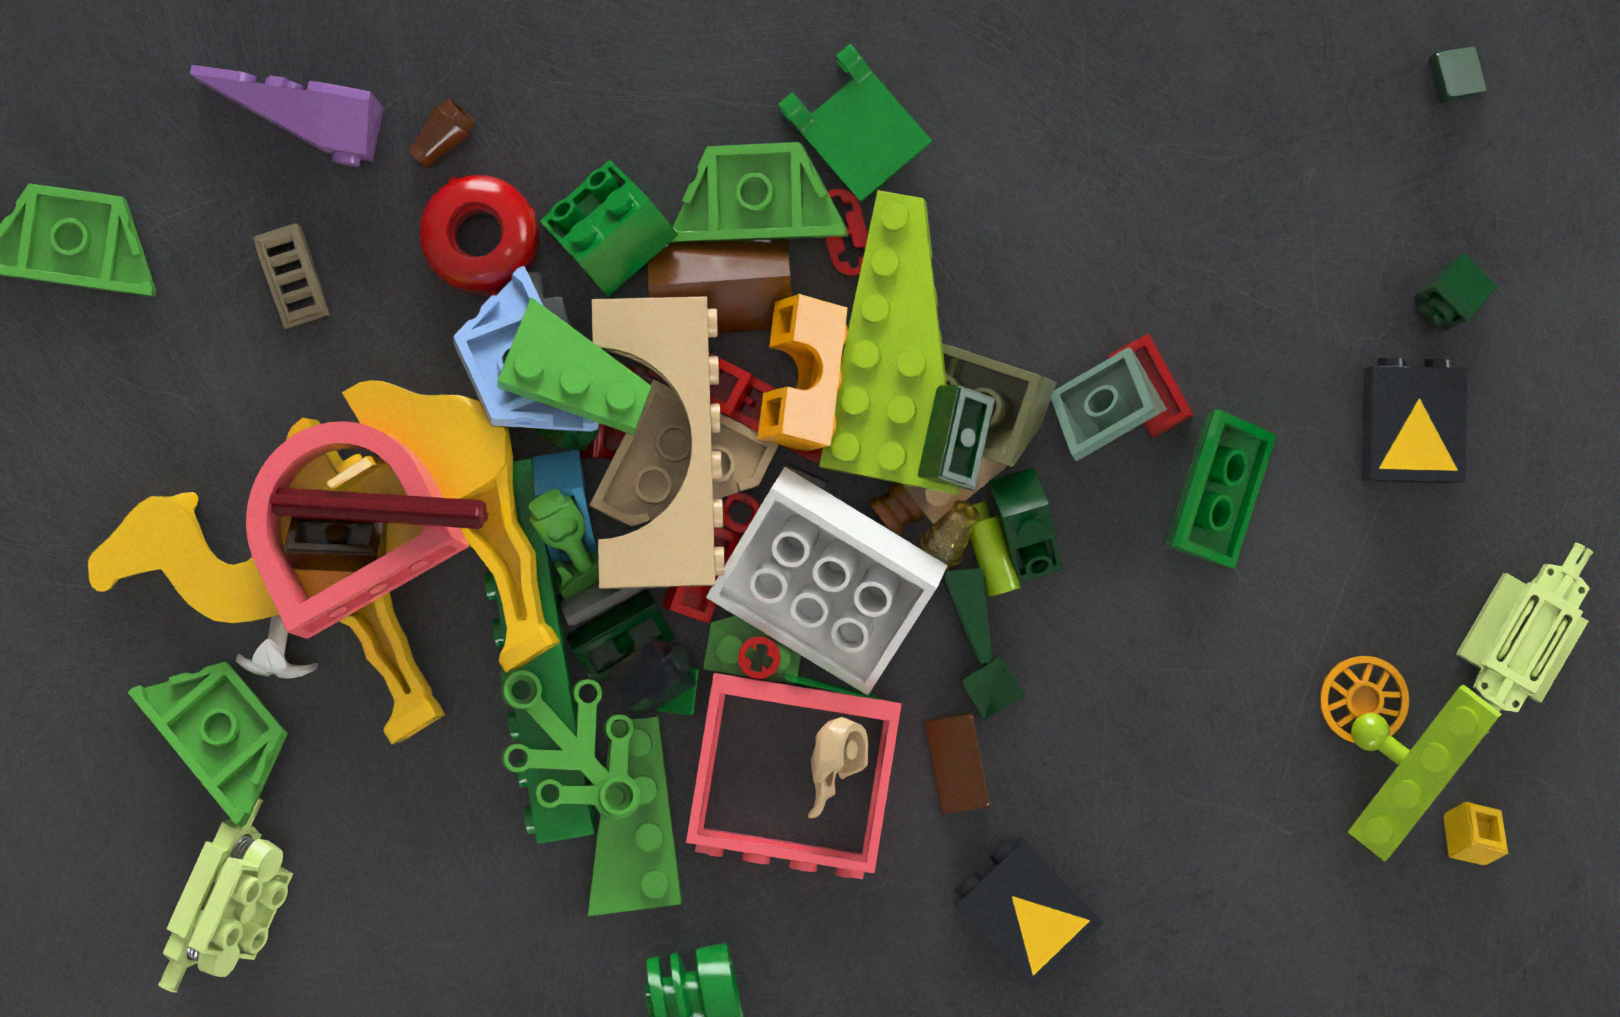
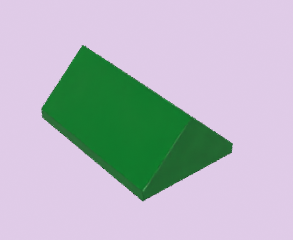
(1220, 489)

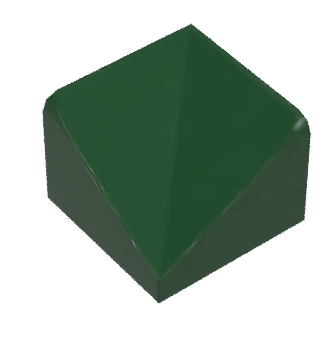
(992, 687)

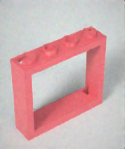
(761, 849)

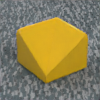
(1475, 833)

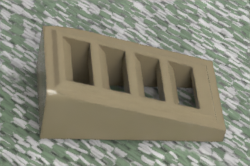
(278, 237)

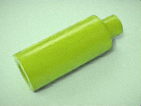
(992, 553)

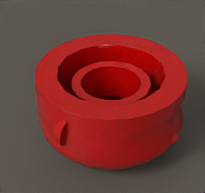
(451, 207)

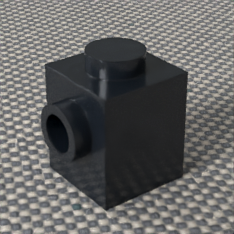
(653, 674)

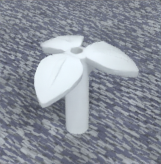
(270, 656)

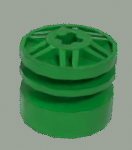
(697, 993)

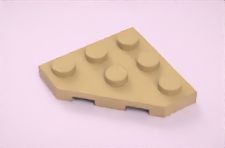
(656, 460)

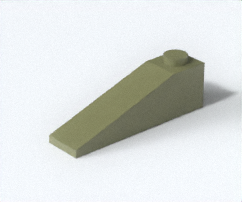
(1018, 403)

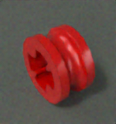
(745, 663)

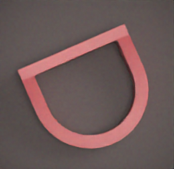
(312, 615)

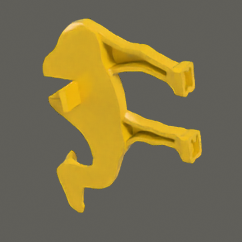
(465, 461)

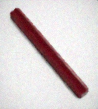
(379, 508)

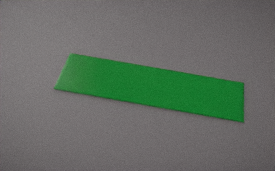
(828, 686)

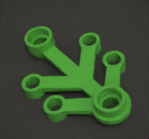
(576, 751)

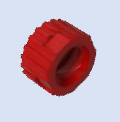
(729, 502)

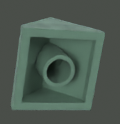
(1105, 403)

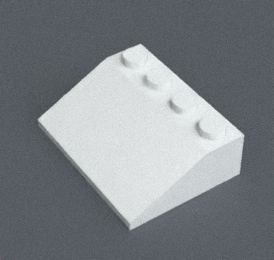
(827, 581)

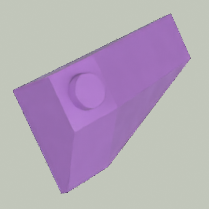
(325, 115)

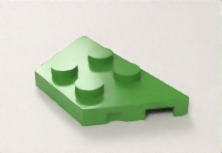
(757, 196)
(74, 241)
(217, 732)

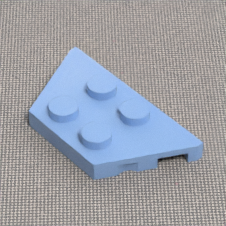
(483, 351)

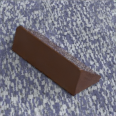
(957, 763)

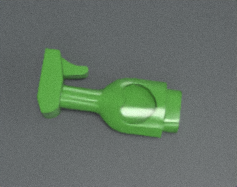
(562, 528)

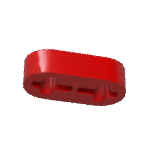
(856, 230)

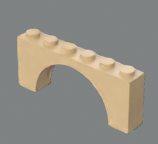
(673, 342)

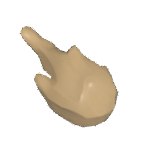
(838, 749)

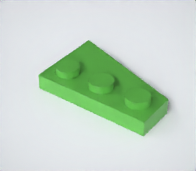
(571, 373)

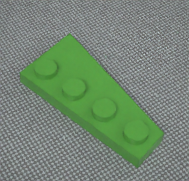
(637, 854)

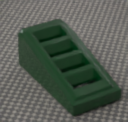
(969, 601)

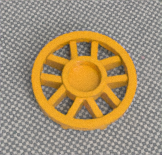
(1363, 695)

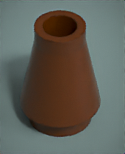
(442, 132)

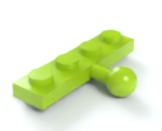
(1420, 771)

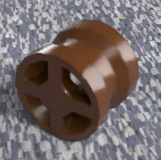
(896, 508)

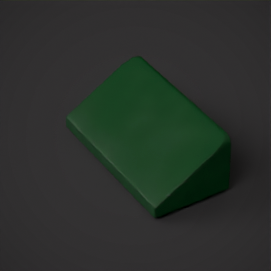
(956, 436)
(615, 632)

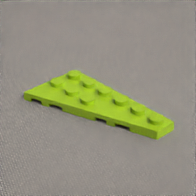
(890, 352)

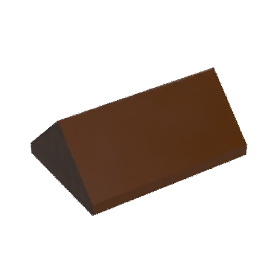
(735, 276)

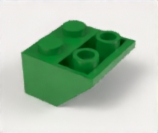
(609, 227)

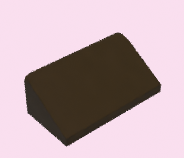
(334, 544)

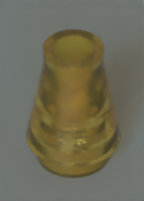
(950, 534)

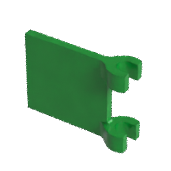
(859, 129)

